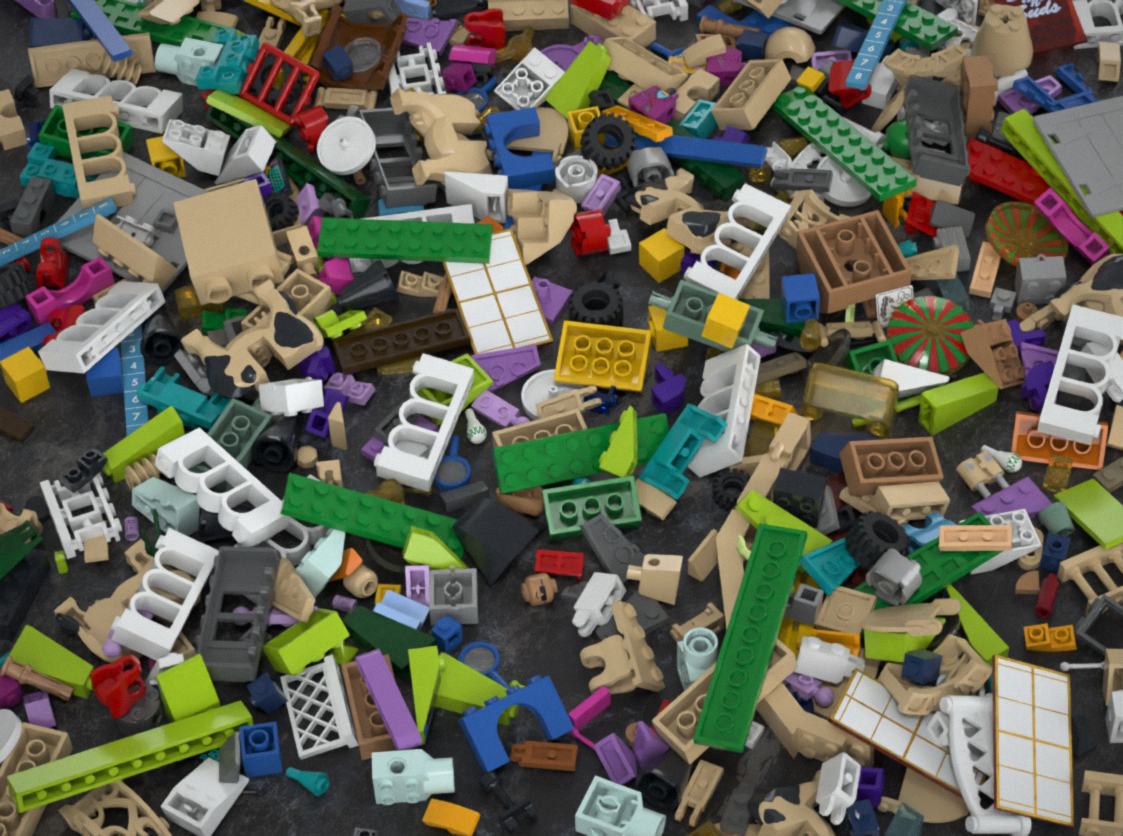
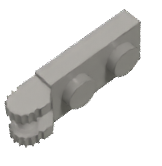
(194, 370)

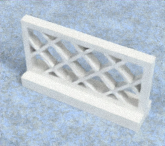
(336, 697)

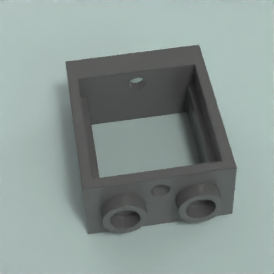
(357, 11)
(1085, 624)

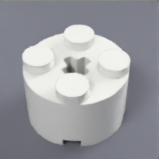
(576, 177)

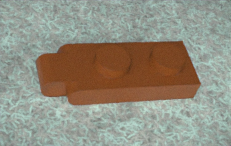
(545, 755)

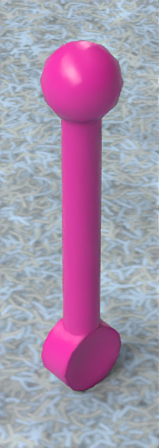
(575, 733)

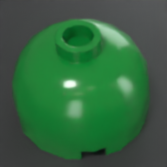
(897, 140)

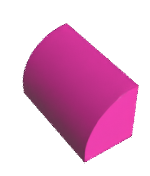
(470, 54)

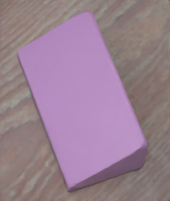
(820, 58)
(602, 194)

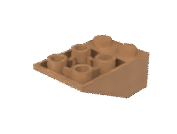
(995, 352)

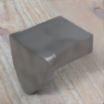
(233, 327)

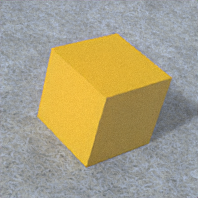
(577, 123)
(165, 158)
(660, 255)
(725, 320)
(663, 338)
(25, 374)

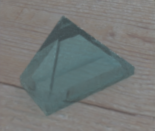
(906, 822)

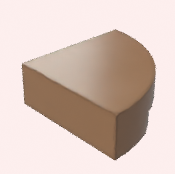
(1028, 583)

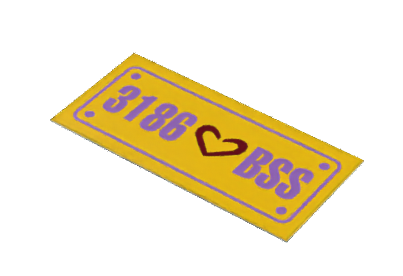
(680, 63)

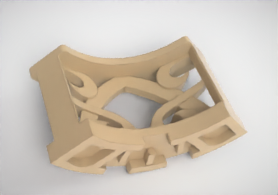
(940, 64)
(811, 209)
(960, 681)
(121, 795)

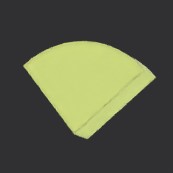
(850, 313)

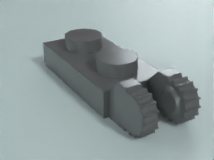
(802, 179)

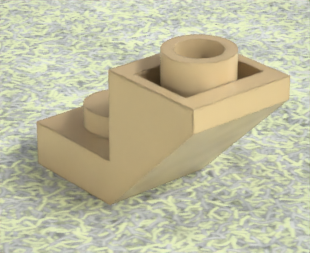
(1109, 62)

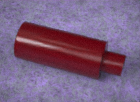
(1047, 596)

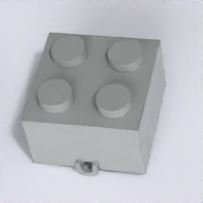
(1039, 280)
(453, 595)

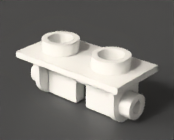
(778, 158)
(142, 233)

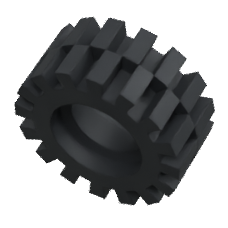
(288, 215)
(726, 480)

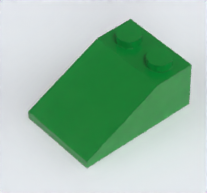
(868, 357)

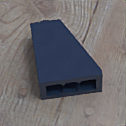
(853, 37)
(828, 445)

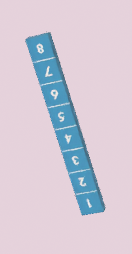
(874, 44)
(57, 231)
(133, 377)

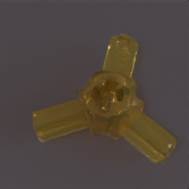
(518, 46)

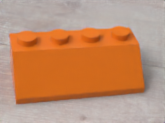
(1039, 446)

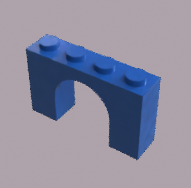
(511, 126)
(481, 724)

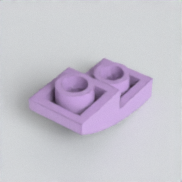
(345, 384)

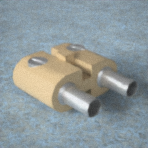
(980, 472)

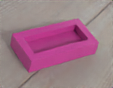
(590, 708)

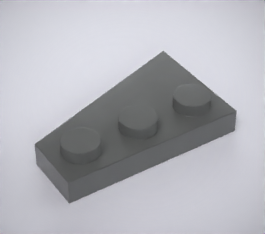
(649, 617)

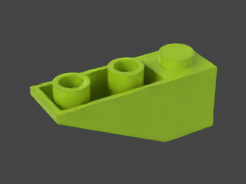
(622, 453)
(429, 550)

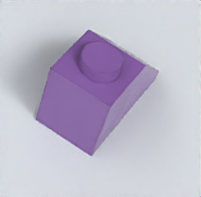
(39, 709)

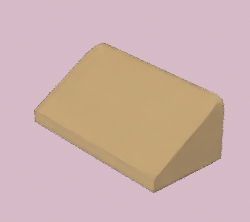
(337, 428)
(704, 557)

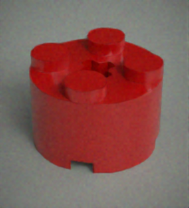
(311, 124)
(589, 232)

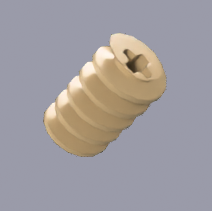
(120, 68)
(142, 472)

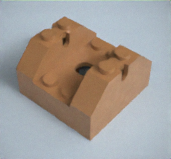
(856, 239)

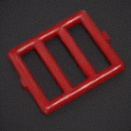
(298, 66)

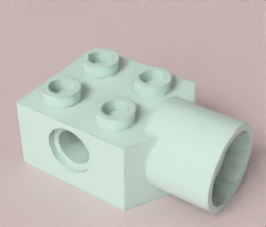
(187, 58)
(696, 655)
(410, 776)
(616, 811)

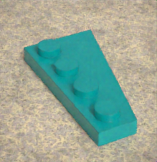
(829, 565)

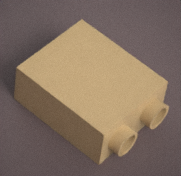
(228, 242)

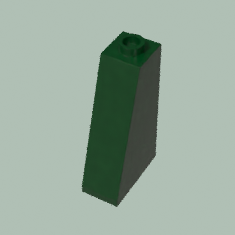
(773, 318)
(391, 637)

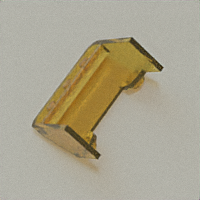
(851, 395)

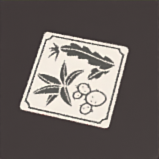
(889, 301)

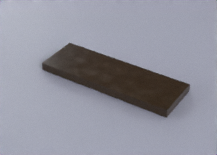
(401, 341)

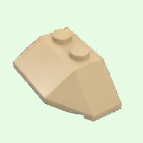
(167, 10)

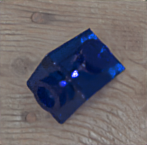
(34, 129)

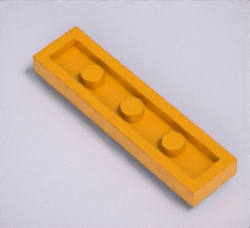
(642, 125)

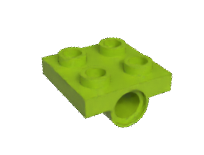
(332, 325)

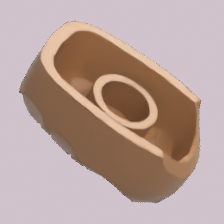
(523, 500)

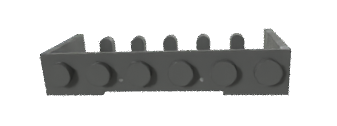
(938, 103)
(396, 131)
(241, 573)

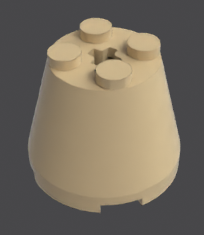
(1004, 39)

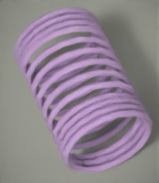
(131, 530)
(351, 605)

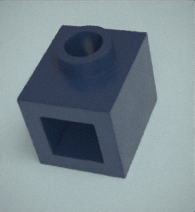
(752, 44)
(338, 64)
(1054, 551)
(921, 666)
(266, 694)

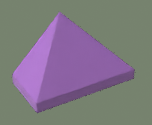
(648, 745)
(617, 759)

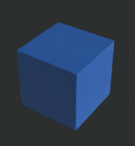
(800, 298)
(106, 375)
(261, 749)

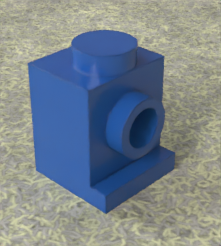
(444, 630)

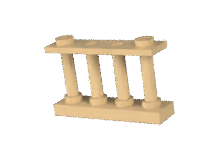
(1093, 561)
(1105, 784)

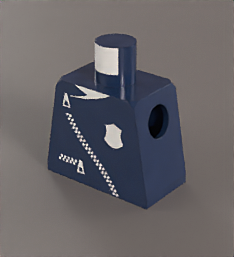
(861, 819)

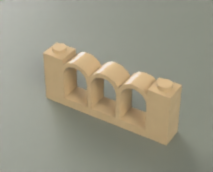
(90, 115)

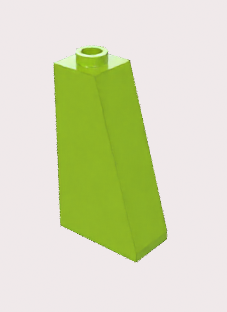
(580, 79)
(955, 401)
(143, 442)
(53, 660)
(465, 688)

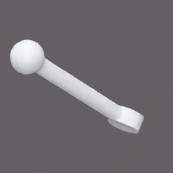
(1066, 666)

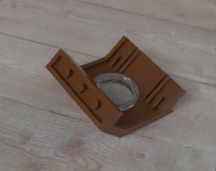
(367, 45)

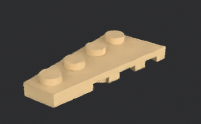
(641, 655)

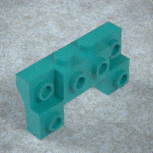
(232, 65)
(42, 165)
(192, 407)
(678, 449)

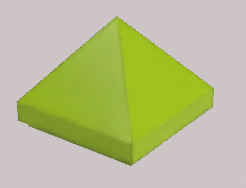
(344, 653)

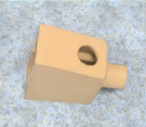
(306, 257)
(658, 576)

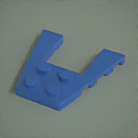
(754, 20)
(1036, 93)

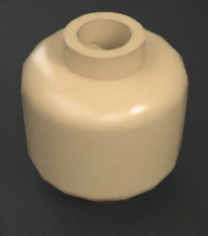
(361, 582)

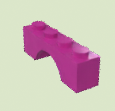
(1067, 224)
(336, 270)
(92, 279)

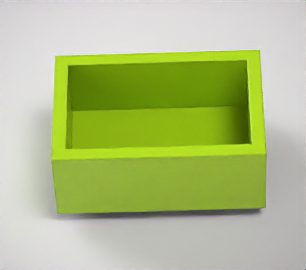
(306, 642)

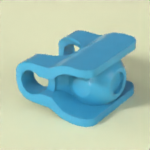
(921, 537)

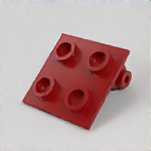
(919, 216)

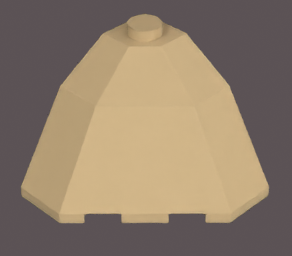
(539, 220)

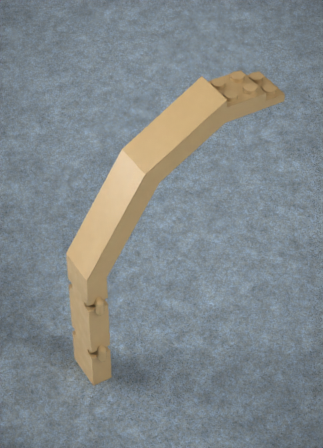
(779, 709)

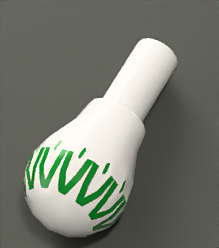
(476, 431)
(1008, 461)

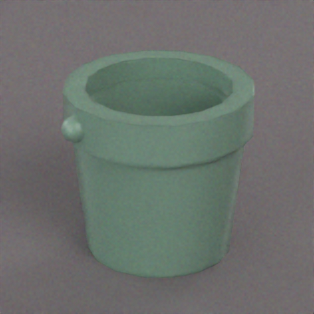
(1056, 519)

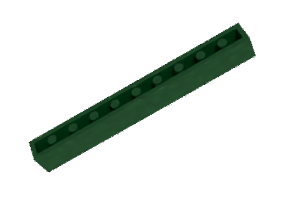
(299, 165)
(717, 177)

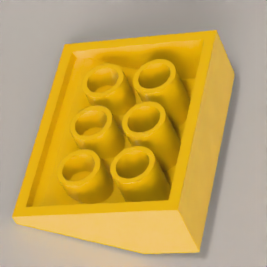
(603, 356)

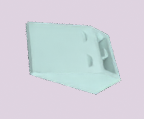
(322, 561)

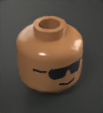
(538, 589)

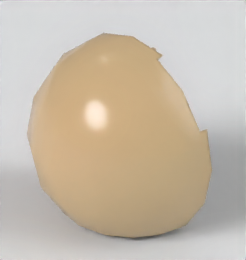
(789, 43)

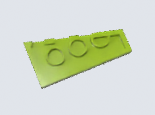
(761, 510)

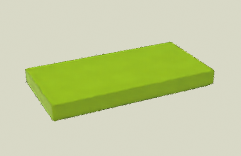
(247, 112)
(1095, 512)

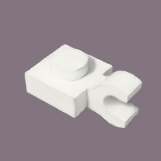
(619, 239)

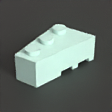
(174, 506)

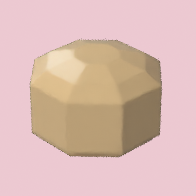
(306, 457)

